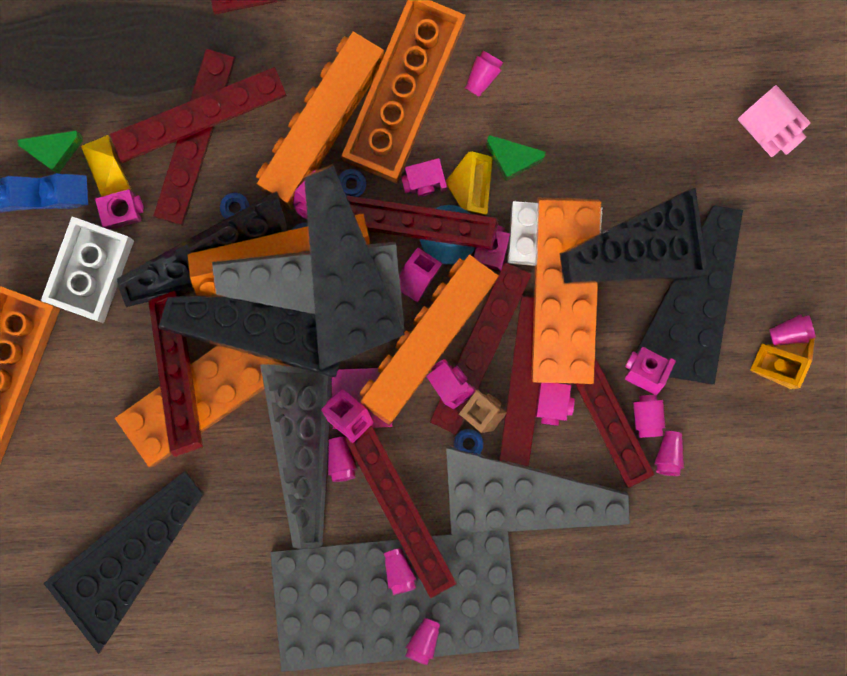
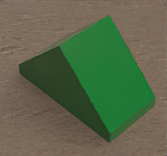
(53, 149)
(513, 157)

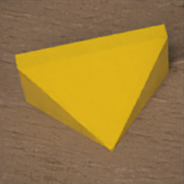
(105, 166)
(471, 182)

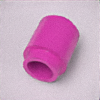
(649, 416)

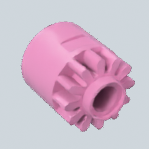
(775, 122)

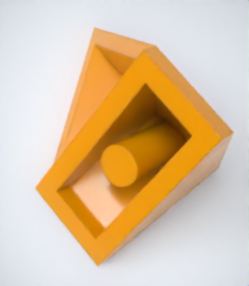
(784, 363)

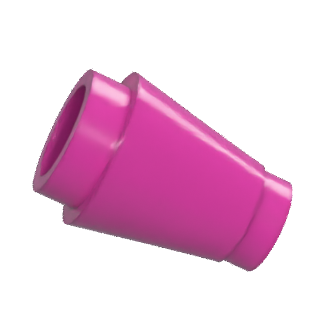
(483, 72)
(793, 331)
(670, 455)
(340, 460)
(399, 573)
(423, 642)

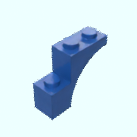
(48, 192)

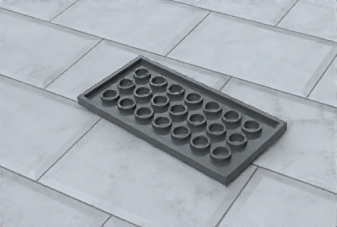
(340, 612)

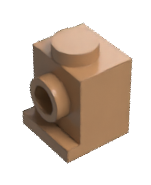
(483, 412)

